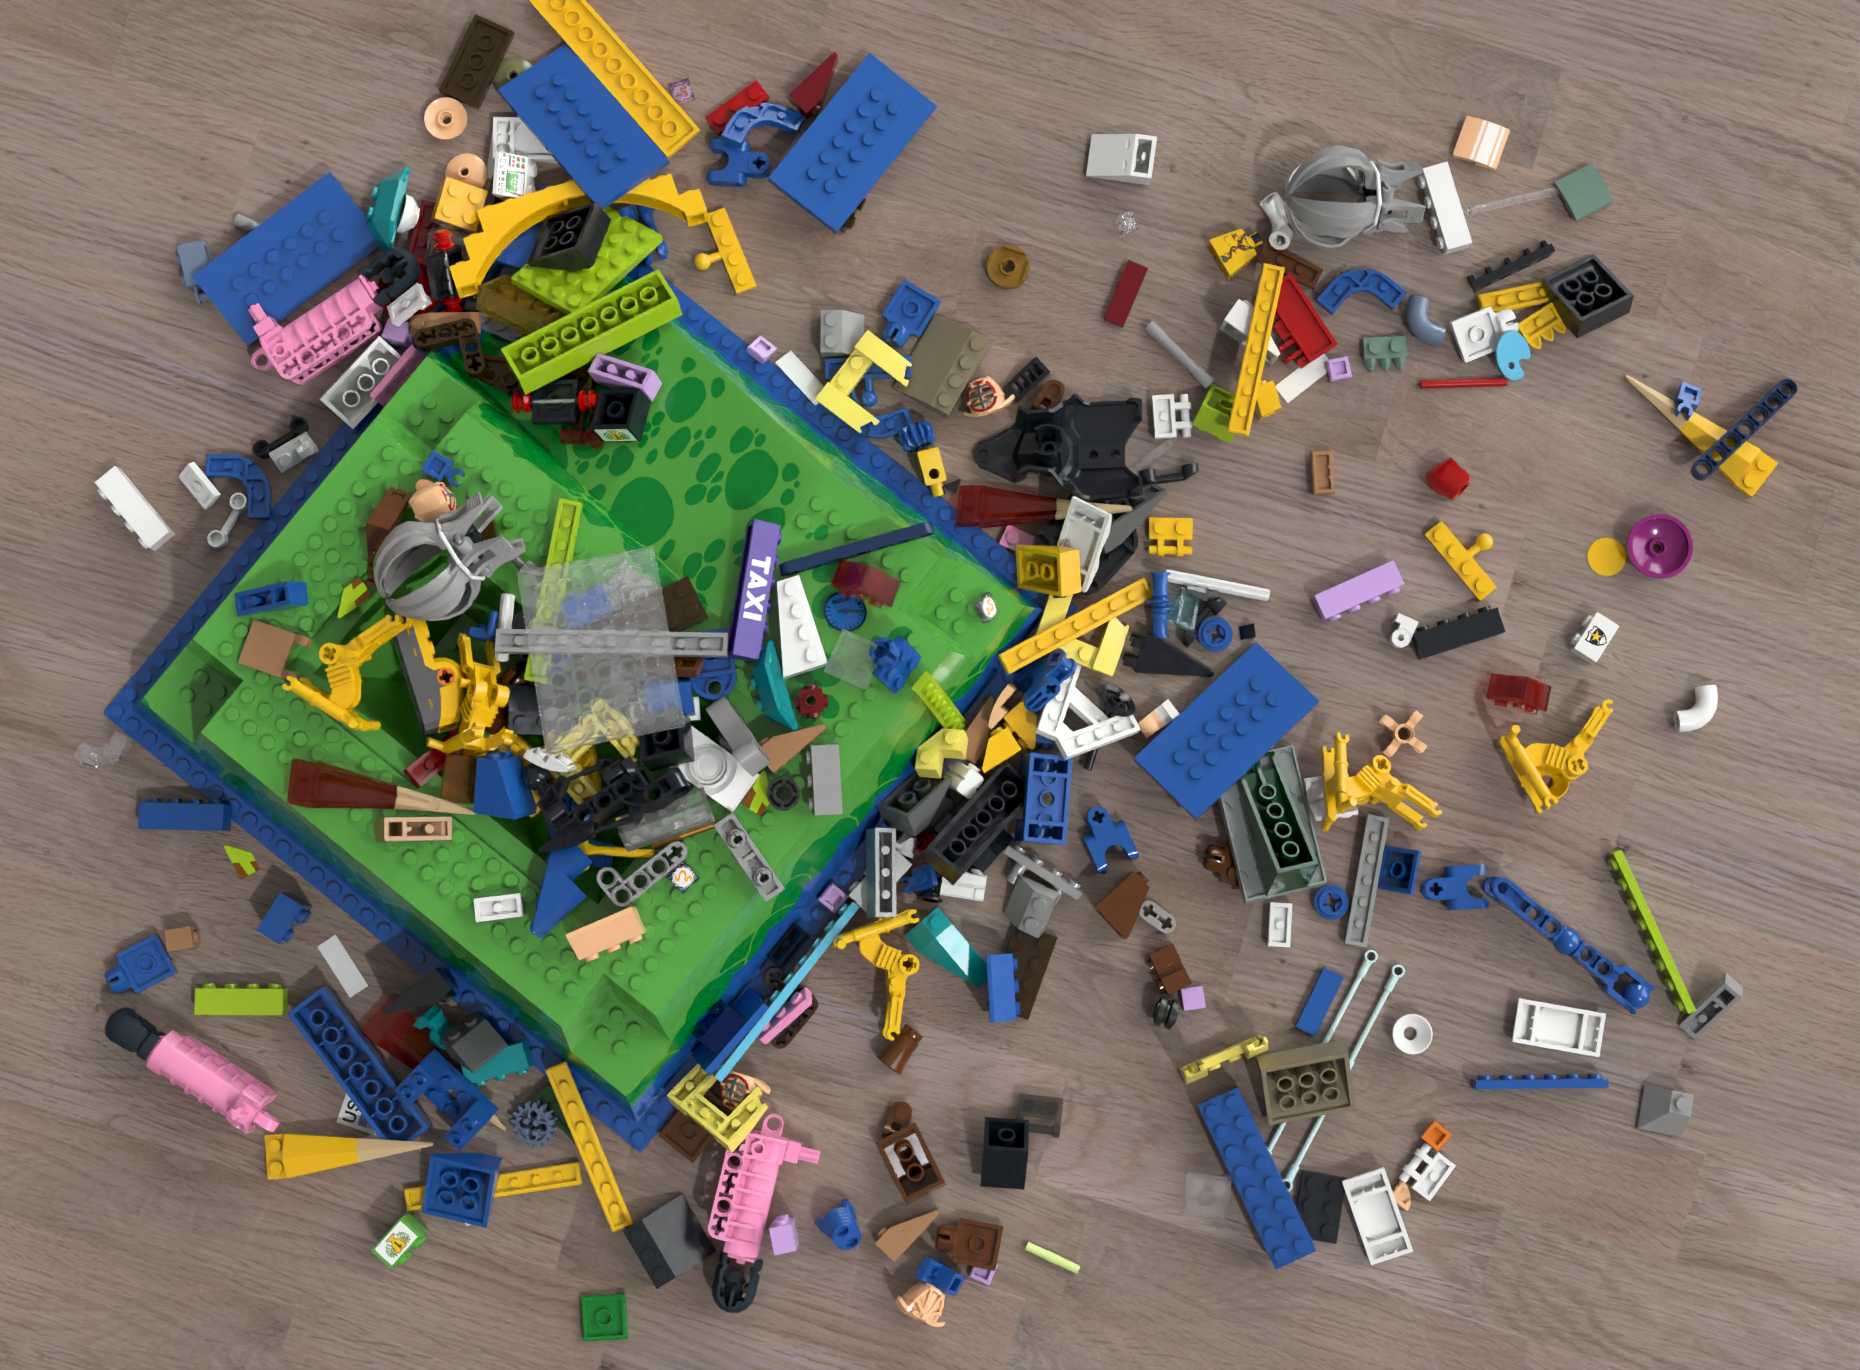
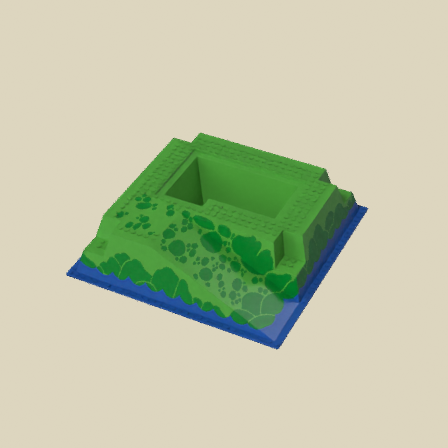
(715, 453)

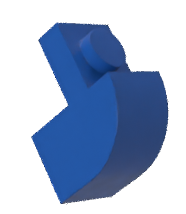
(940, 1275)

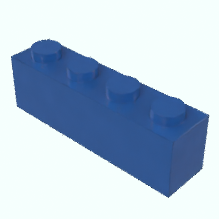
(184, 816)

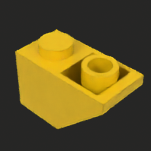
(1267, 400)
(1023, 724)

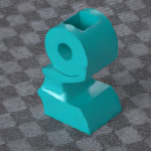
(437, 1023)

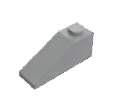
(1712, 1006)

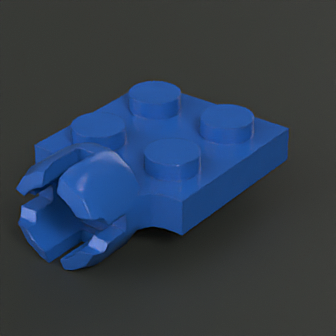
(908, 314)
(893, 662)
(141, 966)

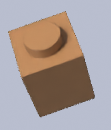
(182, 938)

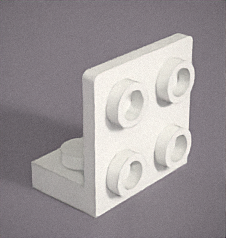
(1315, 799)

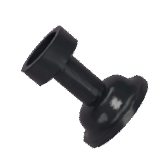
(931, 895)

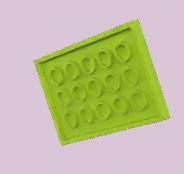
(621, 251)

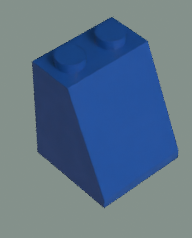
(501, 788)

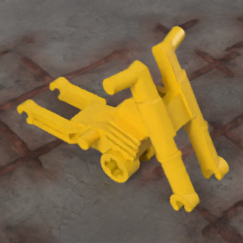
(345, 675)
(479, 706)
(1551, 758)
(1344, 792)
(886, 958)

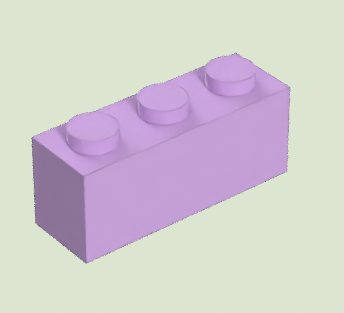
(624, 375)
(784, 1234)

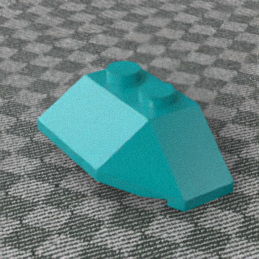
(386, 208)
(772, 688)

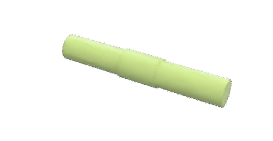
(1052, 1257)

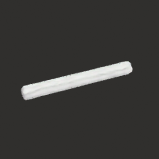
(1218, 585)

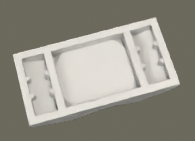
(514, 137)
(1087, 530)
(717, 772)
(1558, 1027)
(1377, 1216)

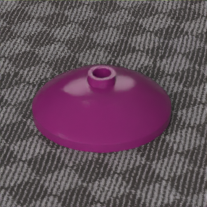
(1673, 542)

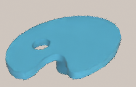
(1511, 348)

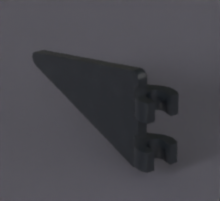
(1162, 658)

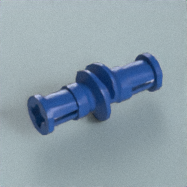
(1159, 604)

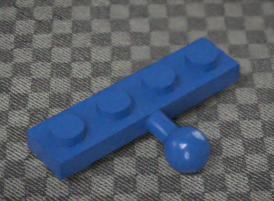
(868, 397)

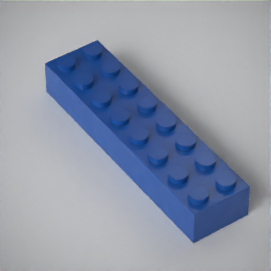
(358, 1067)
(1257, 1177)

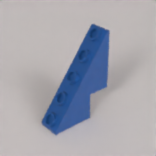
(558, 891)

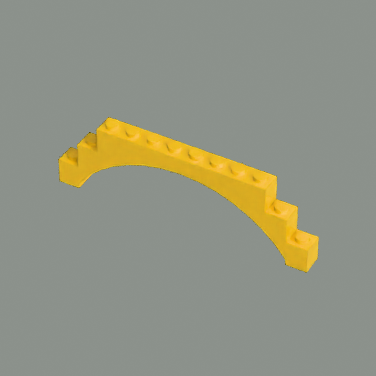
(512, 217)

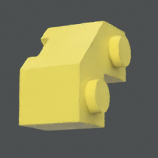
(944, 744)

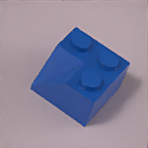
(283, 916)

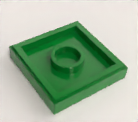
(604, 1317)

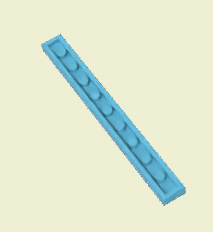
(791, 982)

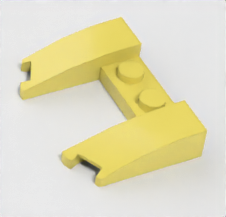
(867, 351)
(1099, 659)
(584, 786)
(1198, 1069)
(727, 1130)

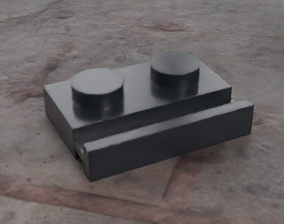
(791, 948)

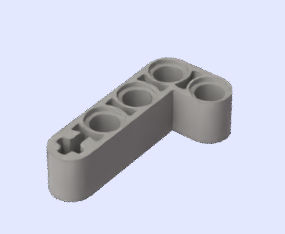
(738, 735)
(646, 870)

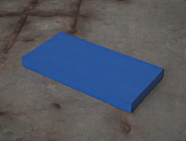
(751, 1008)

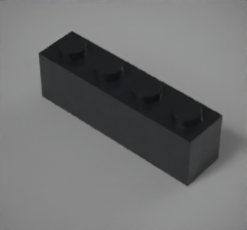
(1458, 633)

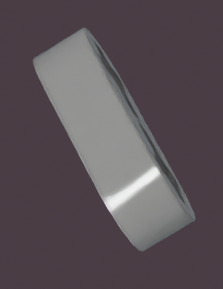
(1160, 912)

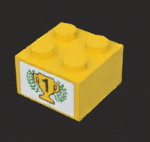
(458, 205)

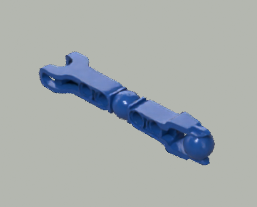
(1568, 942)

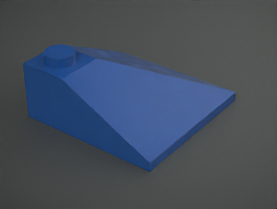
(462, 1186)

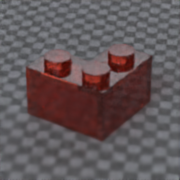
(865, 583)
(1518, 691)

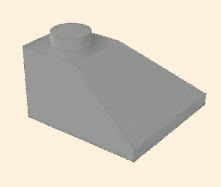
(1664, 1110)

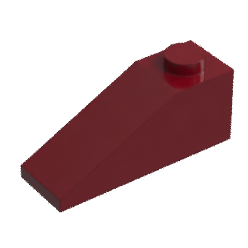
(812, 91)

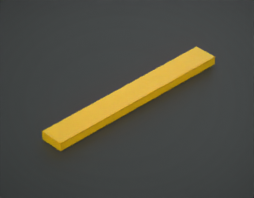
(1255, 350)
(1075, 626)
(589, 1146)
(516, 1182)

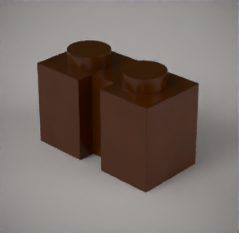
(1169, 969)

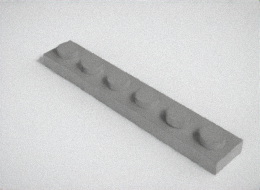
(1366, 880)

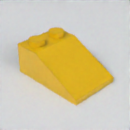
(1048, 569)

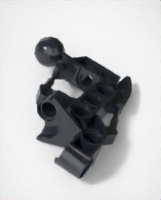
(618, 775)

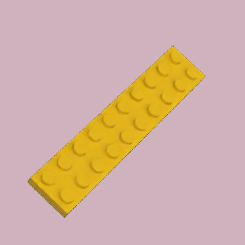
(620, 72)

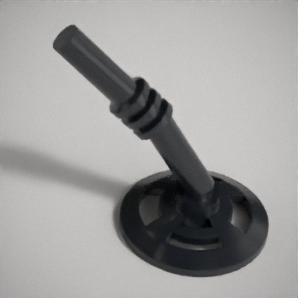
(1111, 706)

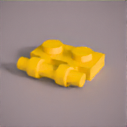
(1170, 529)

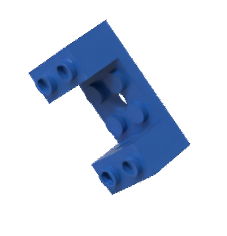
(1044, 822)
(434, 1079)

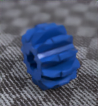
(916, 436)

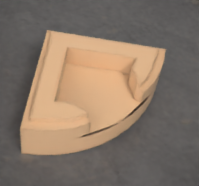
(1402, 1195)

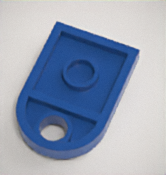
(716, 670)

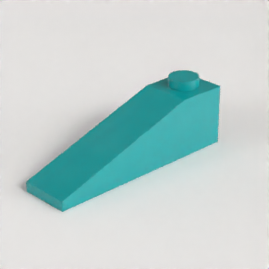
(945, 945)

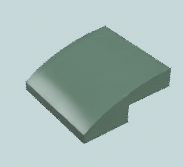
(1584, 192)

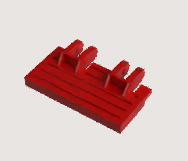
(1301, 323)

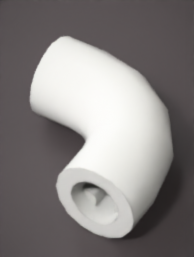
(1281, 228)
(1700, 713)

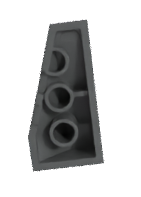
(1125, 522)

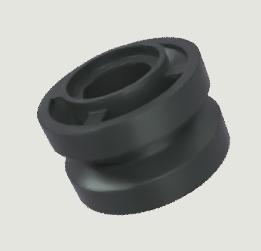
(787, 804)
(1166, 1012)

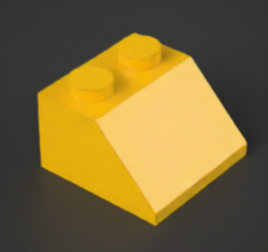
(999, 749)

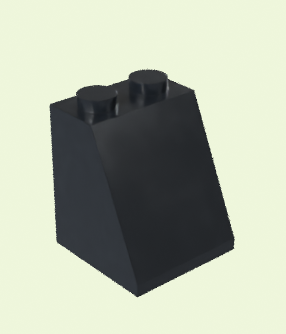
(1004, 1153)

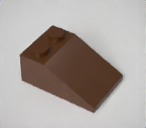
(911, 1163)

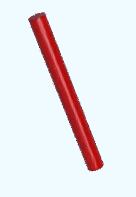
(1462, 383)

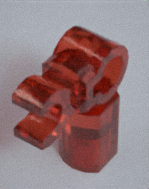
(580, 437)

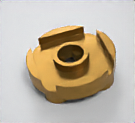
(1001, 257)

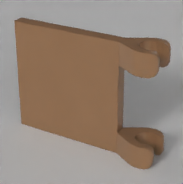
(269, 649)

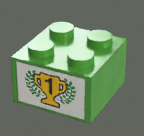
(400, 1240)

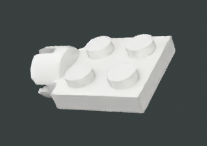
(1479, 331)

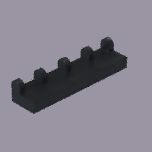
(1511, 267)

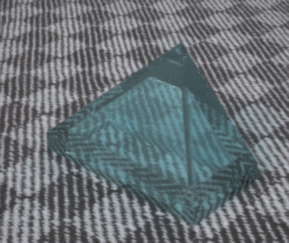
(1184, 610)

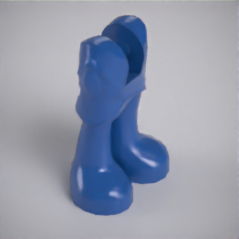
(647, 217)

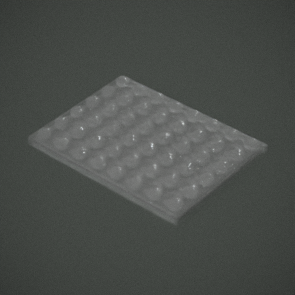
(600, 649)

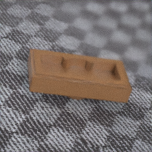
(1322, 472)

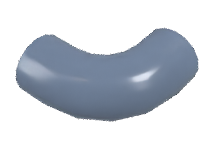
(1419, 323)

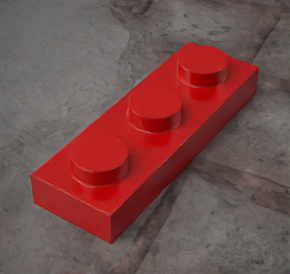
(750, 97)

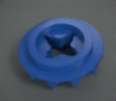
(1224, 630)
(1340, 907)

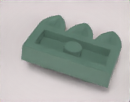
(1384, 350)

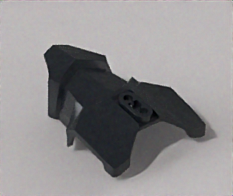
(1060, 447)

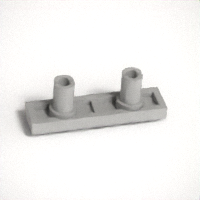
(749, 856)
(1035, 864)

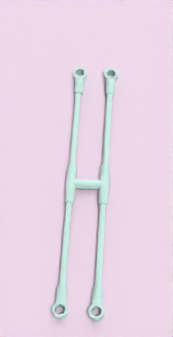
(1388, 988)

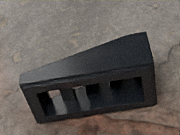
(1022, 374)

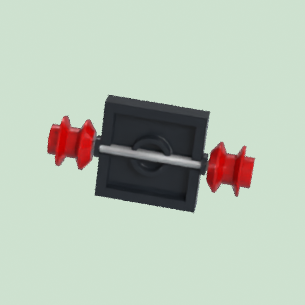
(439, 273)
(555, 402)

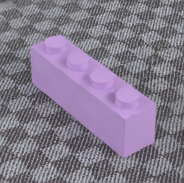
(1358, 590)

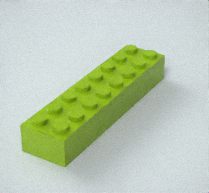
(591, 330)

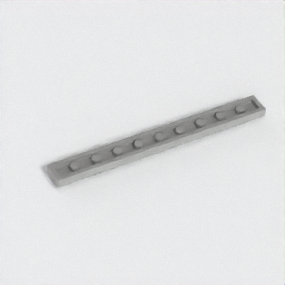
(683, 643)

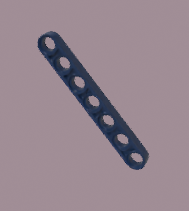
(1740, 438)
(856, 548)

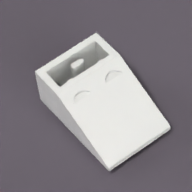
(1122, 157)

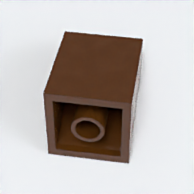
(1123, 903)

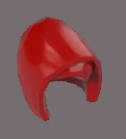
(1448, 479)

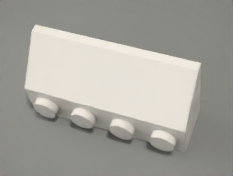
(350, 392)

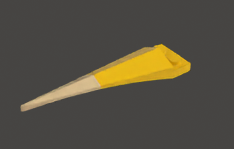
(1744, 469)
(303, 1154)

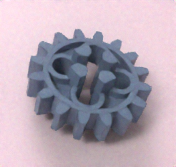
(524, 1129)

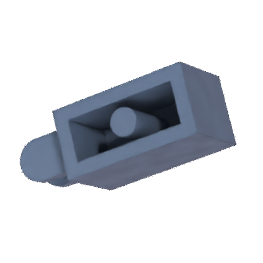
(193, 258)

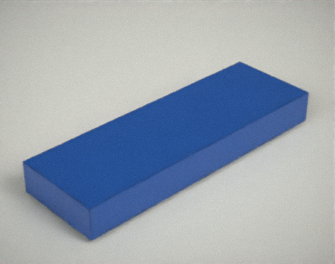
(1319, 1001)

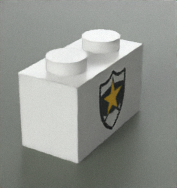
(1593, 637)

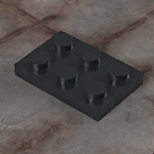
(1321, 1204)

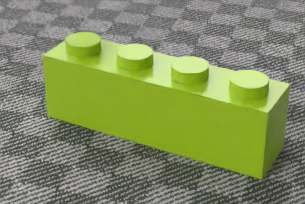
(241, 1001)

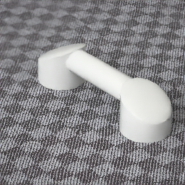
(218, 538)

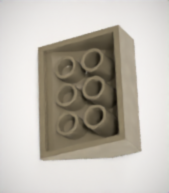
(944, 365)
(1306, 1082)

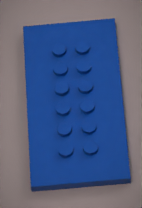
(583, 127)
(852, 143)
(288, 257)
(1226, 731)

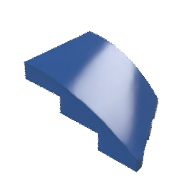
(520, 249)

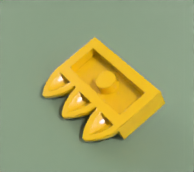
(1541, 324)

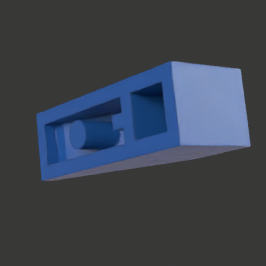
(272, 598)

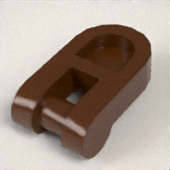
(1052, 391)
(900, 1113)

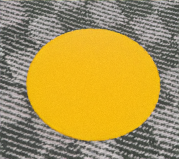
(1606, 556)

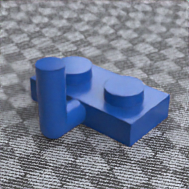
(488, 631)

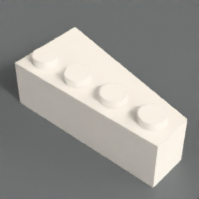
(799, 636)

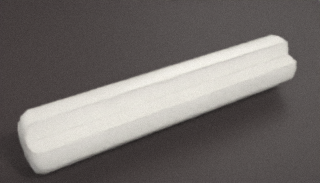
(505, 619)

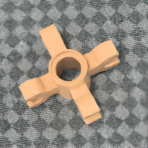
(1390, 724)

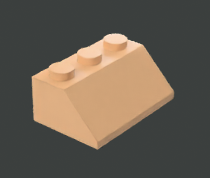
(607, 934)

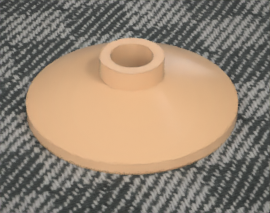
(439, 111)
(477, 170)

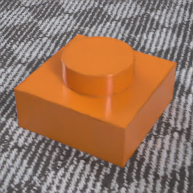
(1435, 1135)

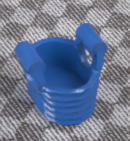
(841, 1226)

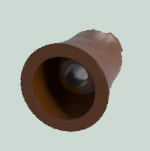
(900, 1049)

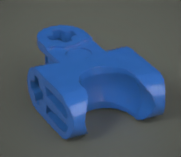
(741, 165)
(1043, 678)
(1105, 835)
(1454, 888)

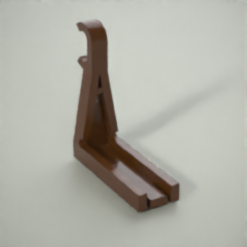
(382, 523)

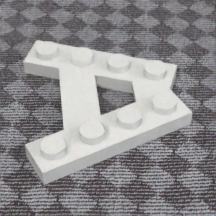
(1101, 728)

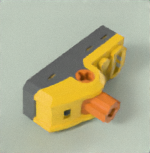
(429, 680)

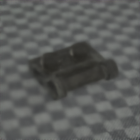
(1041, 1107)

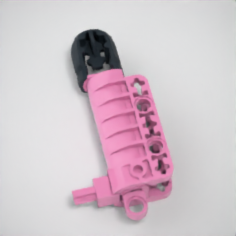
(334, 321)
(196, 1070)
(749, 1207)

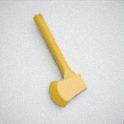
(591, 849)

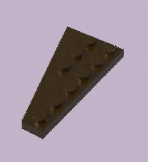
(501, 377)

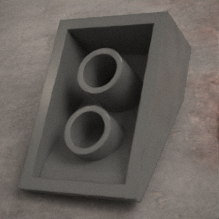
(914, 803)

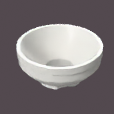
(409, 214)
(1423, 1034)

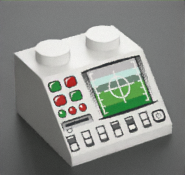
(513, 176)

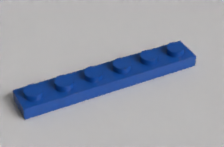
(1549, 1081)

